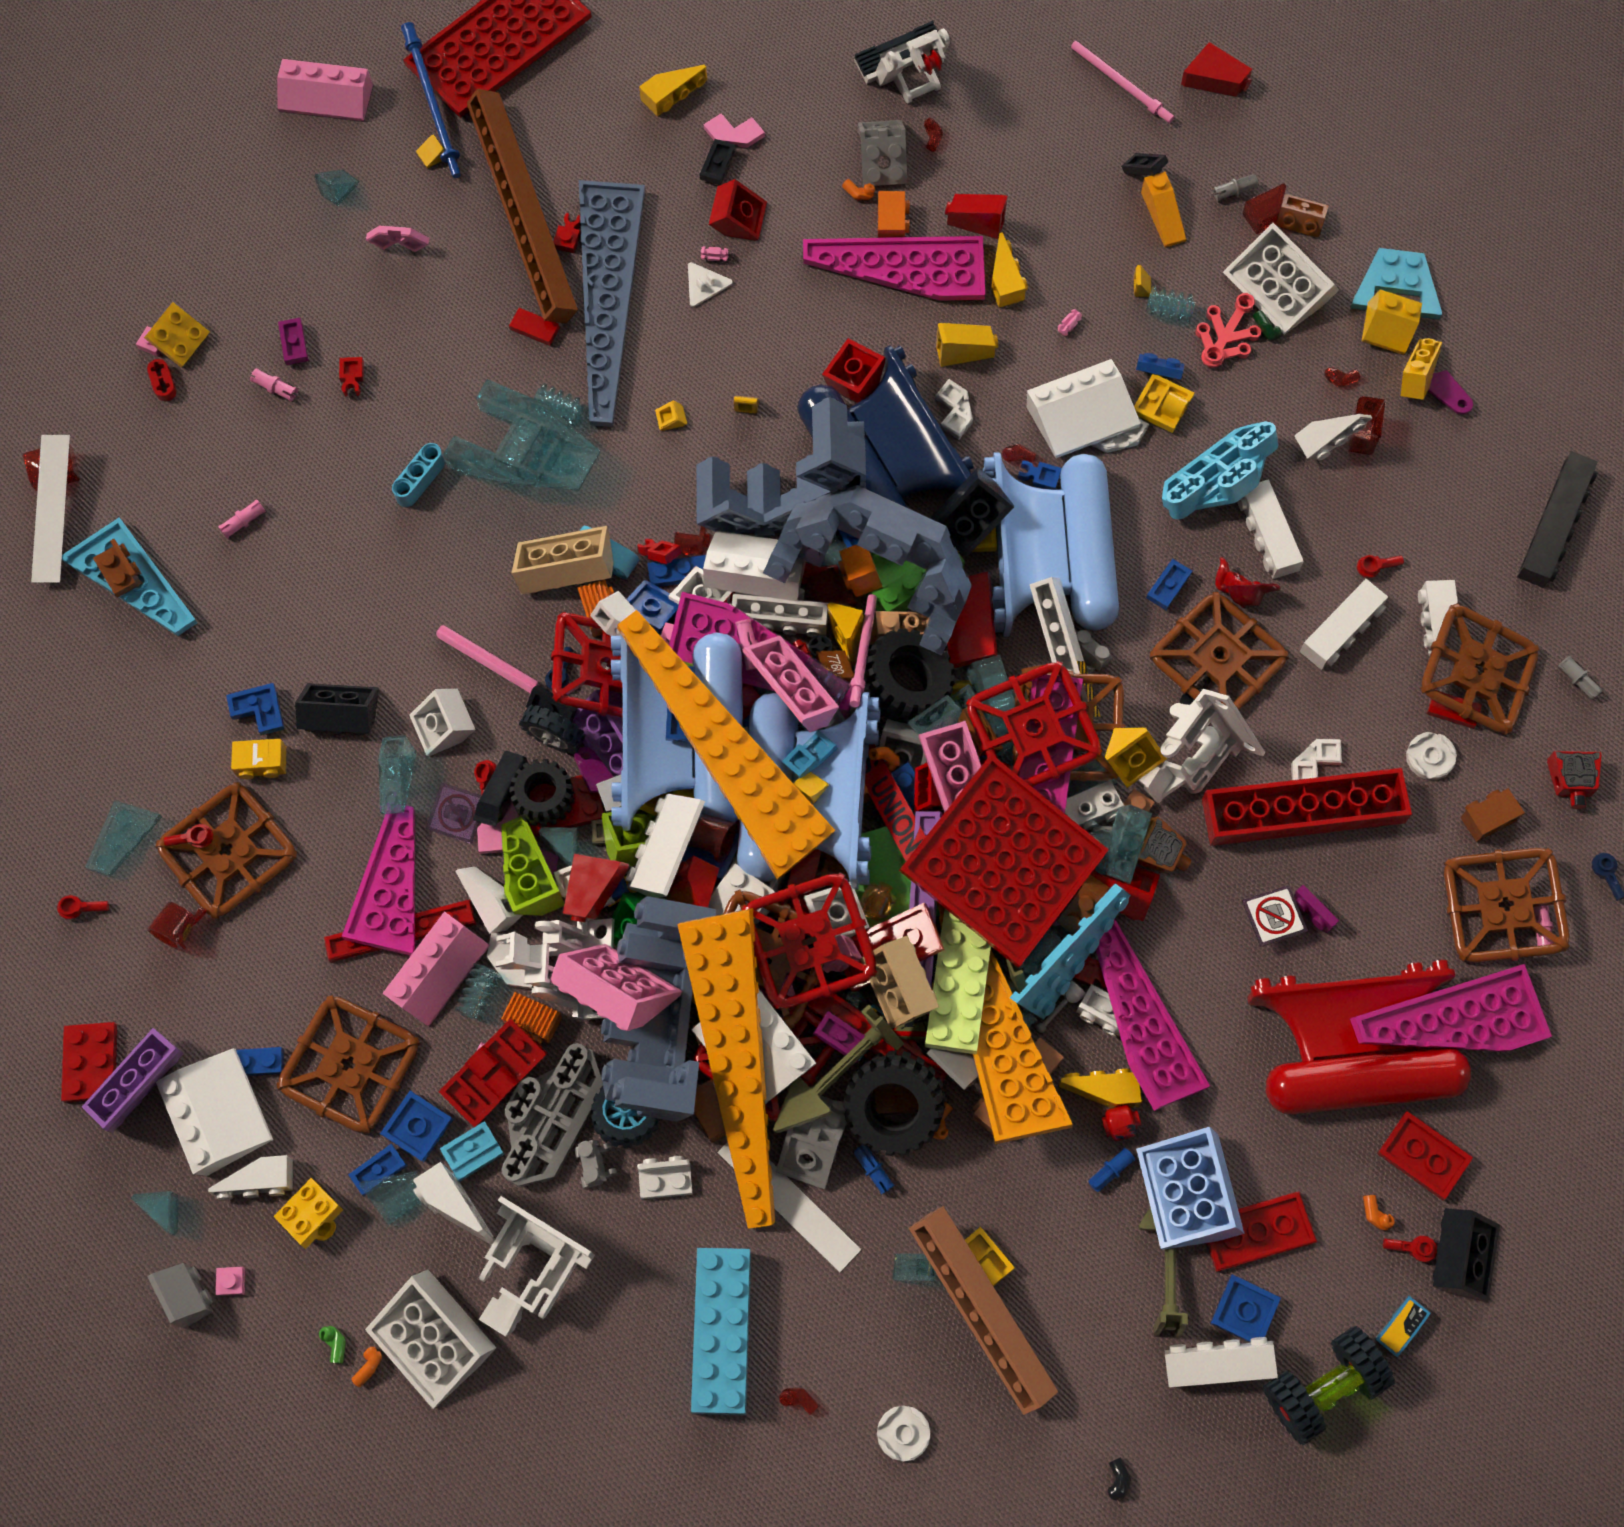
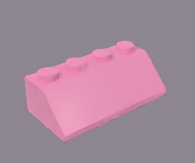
(323, 90)
(793, 682)
(950, 759)
(436, 969)

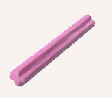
(486, 658)

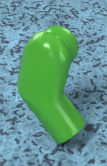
(336, 1341)

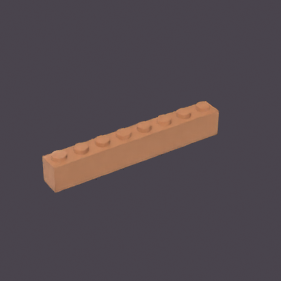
(983, 1310)

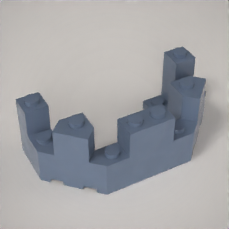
(834, 467)
(890, 533)
(655, 1073)

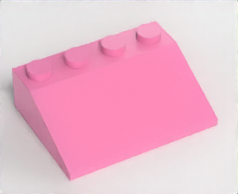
(613, 989)

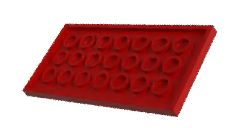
(494, 45)

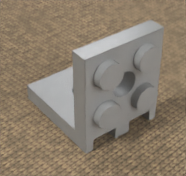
(879, 140)
(817, 1139)

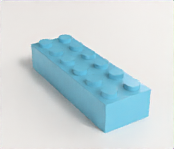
(721, 1331)

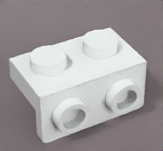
(1097, 1008)

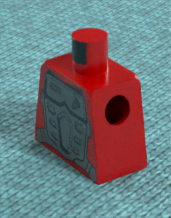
(1575, 775)

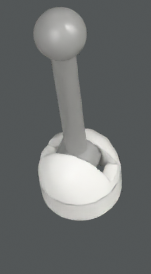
(1072, 995)

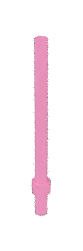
(1154, 106)
(858, 682)

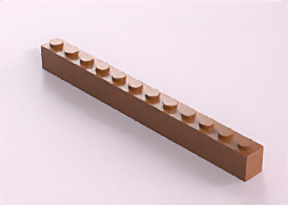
(522, 207)

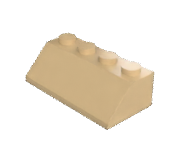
(563, 560)

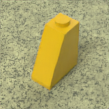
(964, 343)

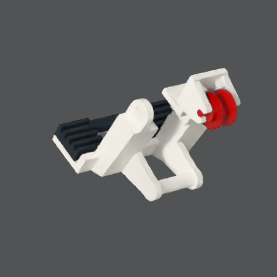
(920, 47)

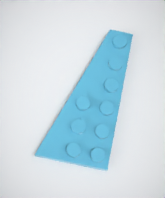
(153, 597)
(1069, 956)

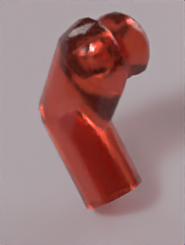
(934, 132)
(1340, 378)
(1017, 452)
(798, 1396)

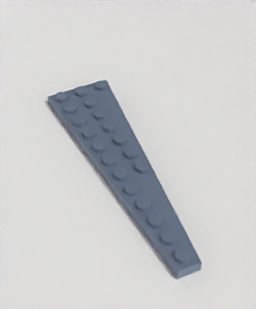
(609, 251)

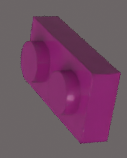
(293, 341)
(1320, 915)
(838, 1034)

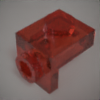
(693, 543)

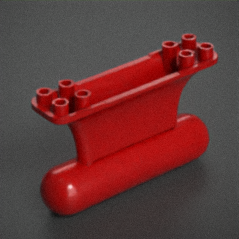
(1338, 1069)

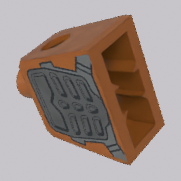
(1163, 848)

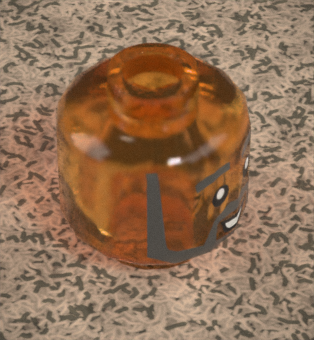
(878, 900)

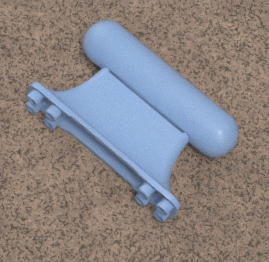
(1059, 537)
(664, 766)
(841, 804)

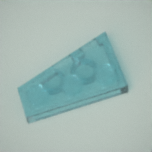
(120, 836)

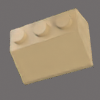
(901, 983)

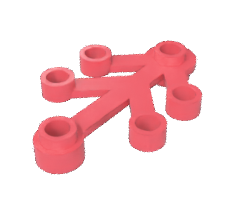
(1227, 334)

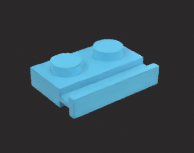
(471, 1151)

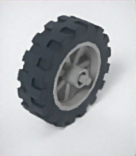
(552, 729)

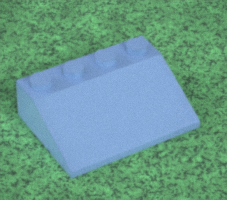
(1190, 1190)

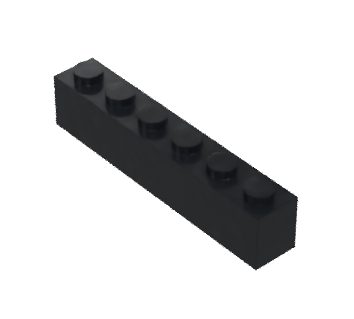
(1557, 520)

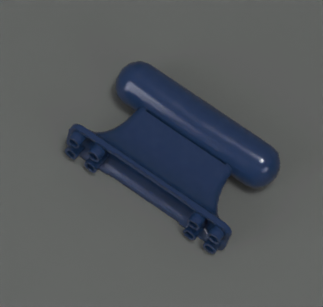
(901, 436)

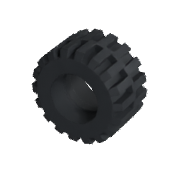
(539, 774)

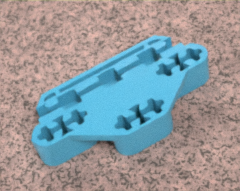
(1221, 472)

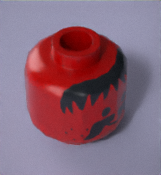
(1121, 1122)

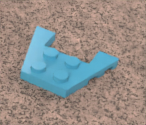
(1401, 274)

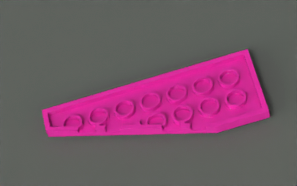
(919, 265)
(704, 616)
(1480, 1015)
(1147, 1031)

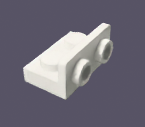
(665, 1178)

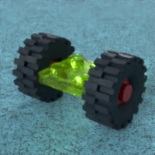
(1360, 1368)

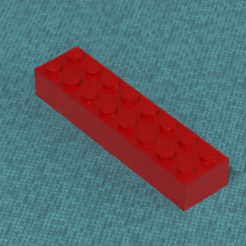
(1306, 806)

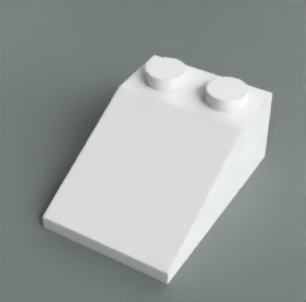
(733, 881)

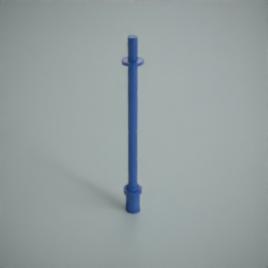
(413, 45)

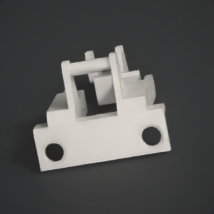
(1226, 737)
(557, 939)
(522, 1230)

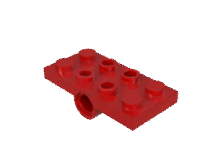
(492, 1072)

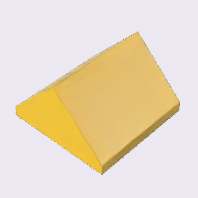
(847, 628)
(1133, 754)

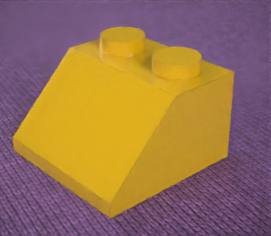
(1391, 321)

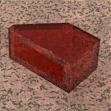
(1264, 208)

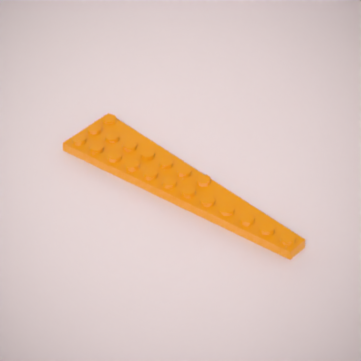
(762, 796)
(725, 994)
(1010, 1067)

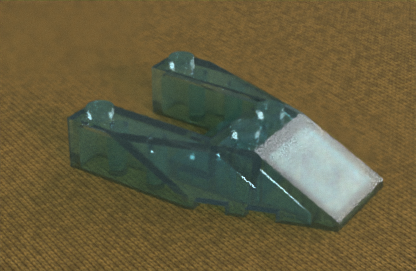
(535, 450)

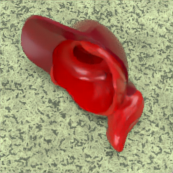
(1239, 588)

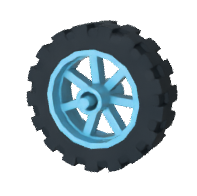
(619, 1134)

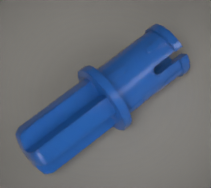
(873, 1169)
(1111, 1170)

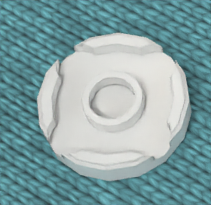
(1431, 756)
(903, 1433)

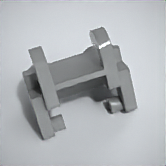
(1093, 654)
(592, 1163)

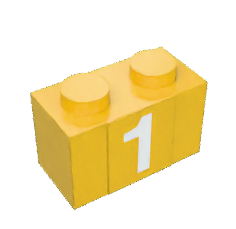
(258, 758)

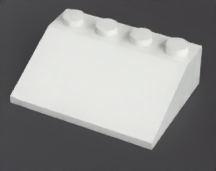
(1281, 279)
(1082, 408)
(738, 563)
(664, 845)
(782, 1052)
(214, 1112)
(446, 1196)
(430, 1338)

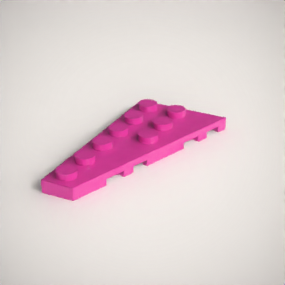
(386, 897)

